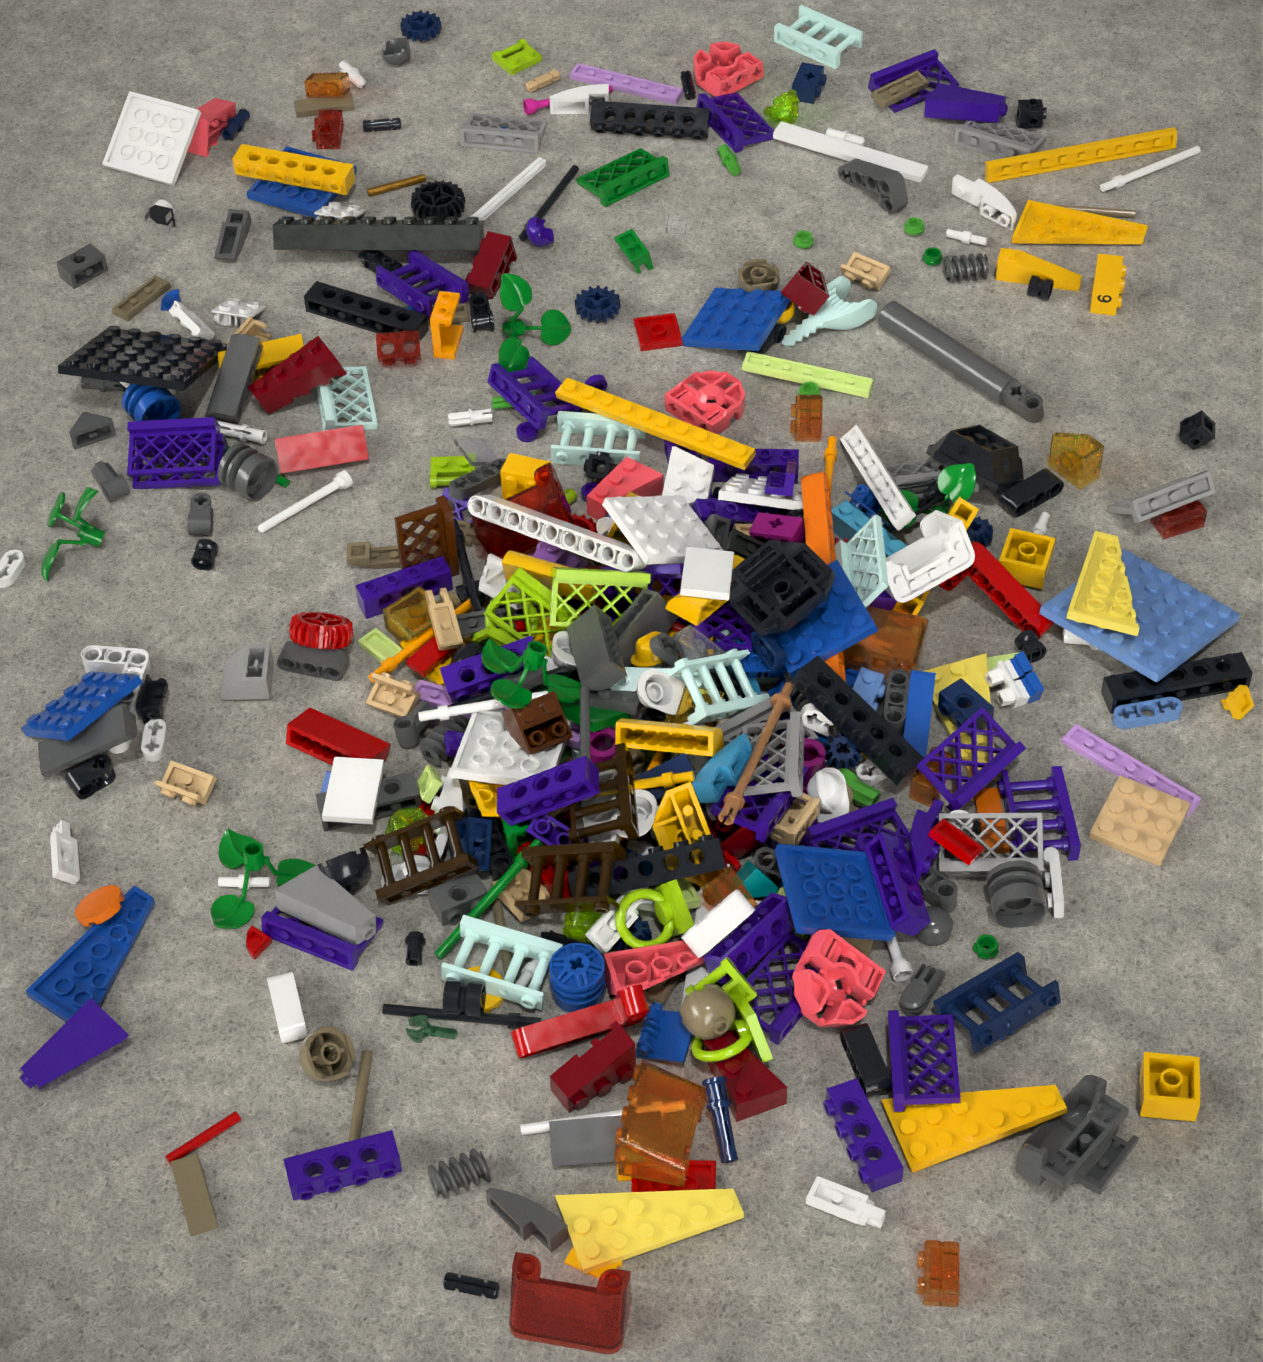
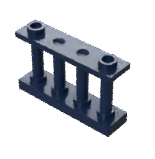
(987, 985)

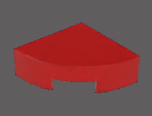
(256, 942)

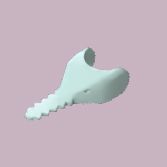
(834, 313)

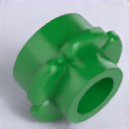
(932, 256)
(986, 941)

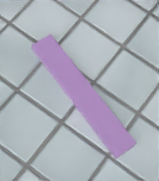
(627, 83)
(1122, 764)

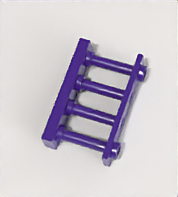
(426, 270)
(520, 396)
(1059, 802)

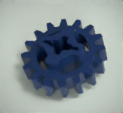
(420, 26)
(597, 304)

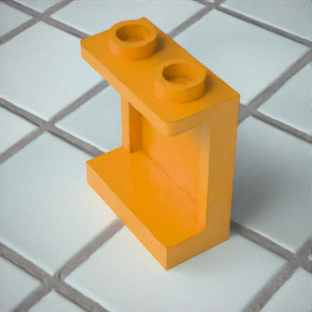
(445, 335)

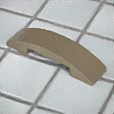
(379, 557)

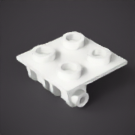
(338, 211)
(236, 312)

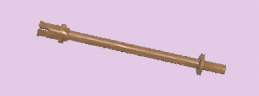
(734, 800)

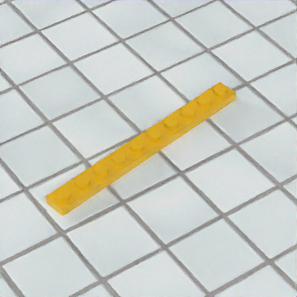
(1080, 155)
(656, 423)

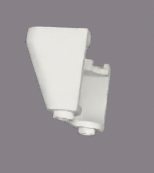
(930, 560)

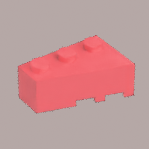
(211, 122)
(625, 477)

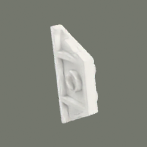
(688, 476)
(494, 580)

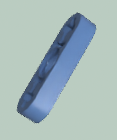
(1154, 705)

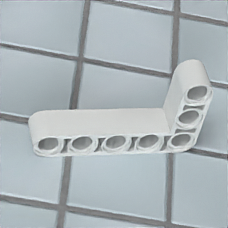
(122, 661)

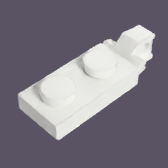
(191, 321)
(64, 854)
(604, 931)
(844, 1203)

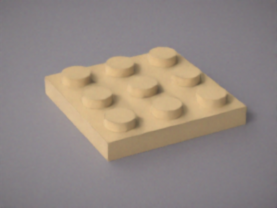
(1140, 820)

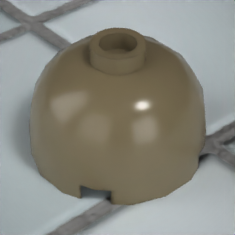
(758, 275)
(708, 1012)
(326, 1054)

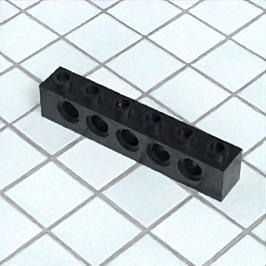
(642, 112)
(363, 311)
(1186, 682)
(857, 720)
(713, 860)

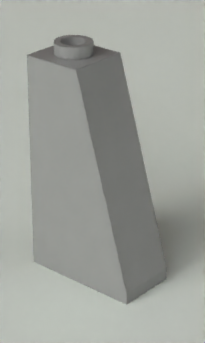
(326, 906)

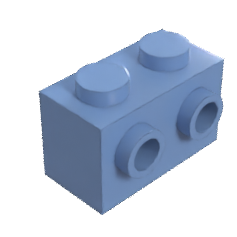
(870, 686)

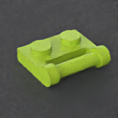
(517, 61)
(448, 468)
(735, 985)

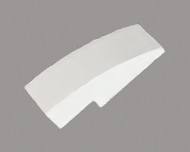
(578, 99)

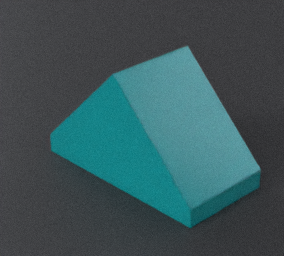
(756, 881)

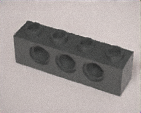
(394, 794)

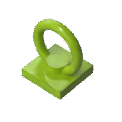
(498, 635)
(669, 909)
(748, 1031)

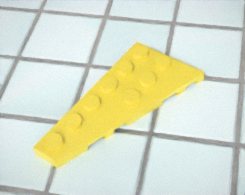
(1103, 589)
(973, 673)
(624, 1225)

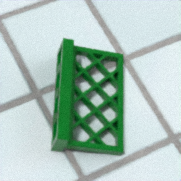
(625, 184)

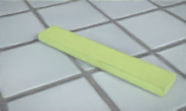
(804, 373)

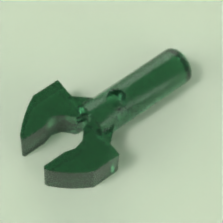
(428, 1030)

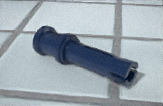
(719, 1106)

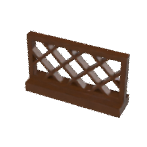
(444, 537)

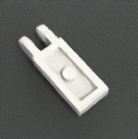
(1054, 881)

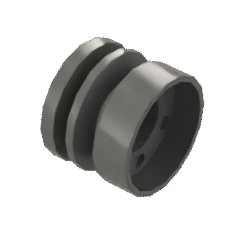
(247, 472)
(1016, 894)

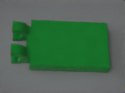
(599, 717)

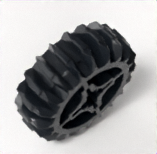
(438, 200)

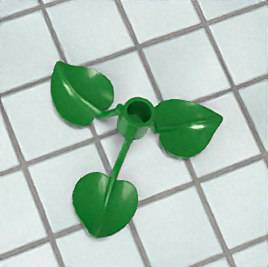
(555, 326)
(954, 481)
(86, 532)
(507, 692)
(234, 851)

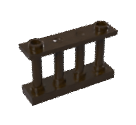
(624, 801)
(561, 857)
(438, 871)

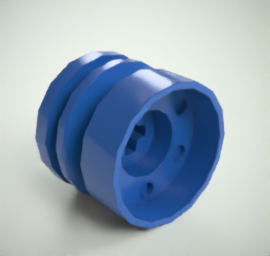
(150, 403)
(577, 977)

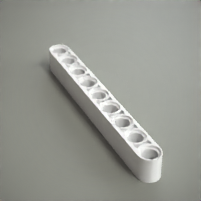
(568, 535)

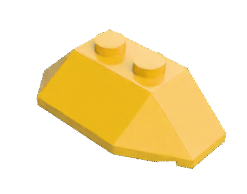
(679, 820)

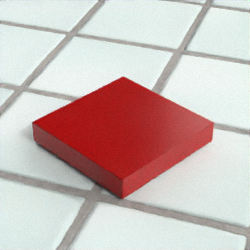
(657, 332)

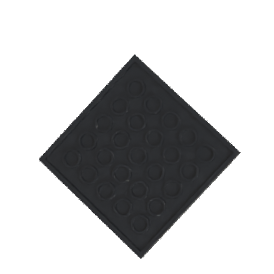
(143, 358)

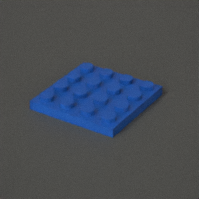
(292, 197)
(736, 319)
(830, 627)
(80, 705)
(832, 892)

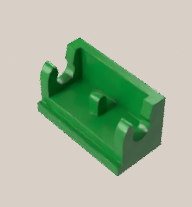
(634, 250)
(515, 835)

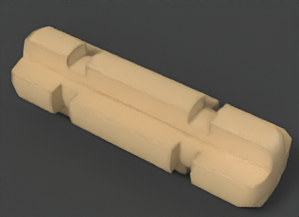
(542, 81)

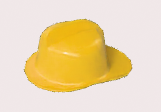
(643, 655)

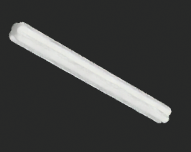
(510, 189)

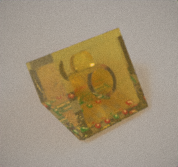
(1076, 458)
(408, 615)

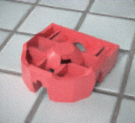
(729, 65)
(690, 401)
(816, 989)

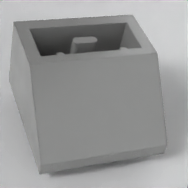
(248, 673)

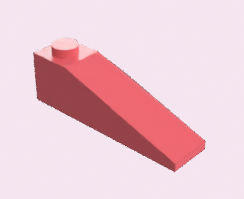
(647, 965)

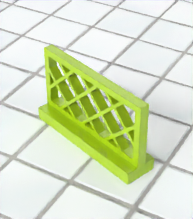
(592, 577)
(537, 593)

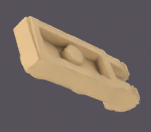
(444, 621)

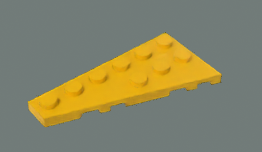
(1060, 225)
(946, 1130)

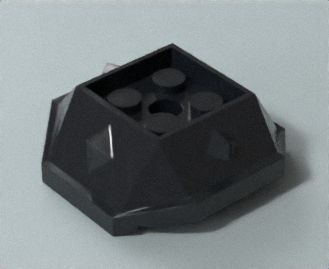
(993, 456)
(779, 586)

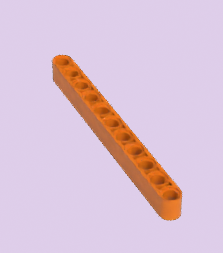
(820, 533)

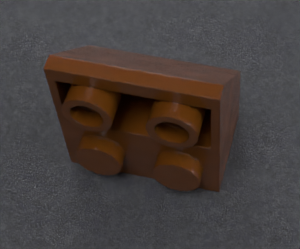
(538, 724)

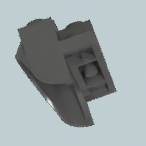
(1075, 1141)

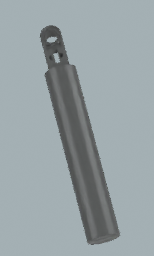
(961, 361)

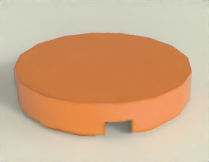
(99, 905)

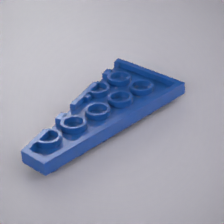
(93, 960)

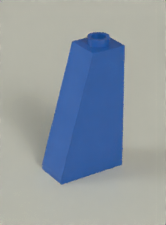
(919, 710)

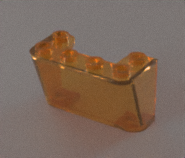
(895, 645)
(658, 1125)

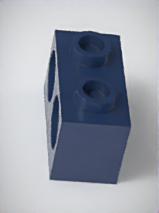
(476, 839)

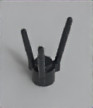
(932, 494)

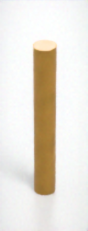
(396, 185)

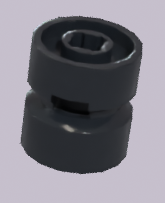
(464, 998)

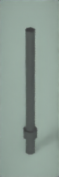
(585, 748)

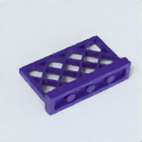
(922, 63)
(726, 126)
(167, 429)
(177, 480)
(659, 572)
(726, 643)
(979, 778)
(766, 815)
(853, 822)
(313, 940)
(790, 1011)
(900, 1065)

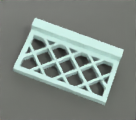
(328, 399)
(850, 561)

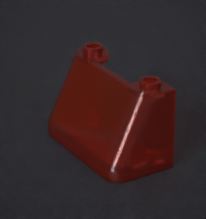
(543, 497)
(569, 1312)

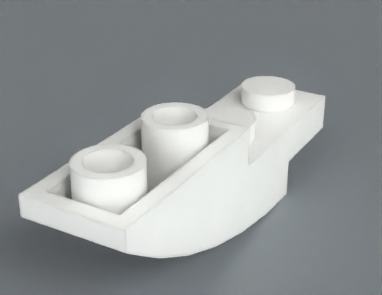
(986, 197)
(450, 796)

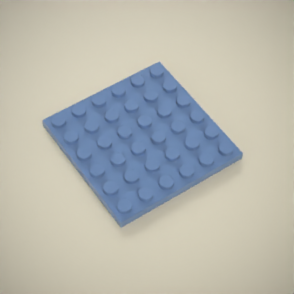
(1171, 620)

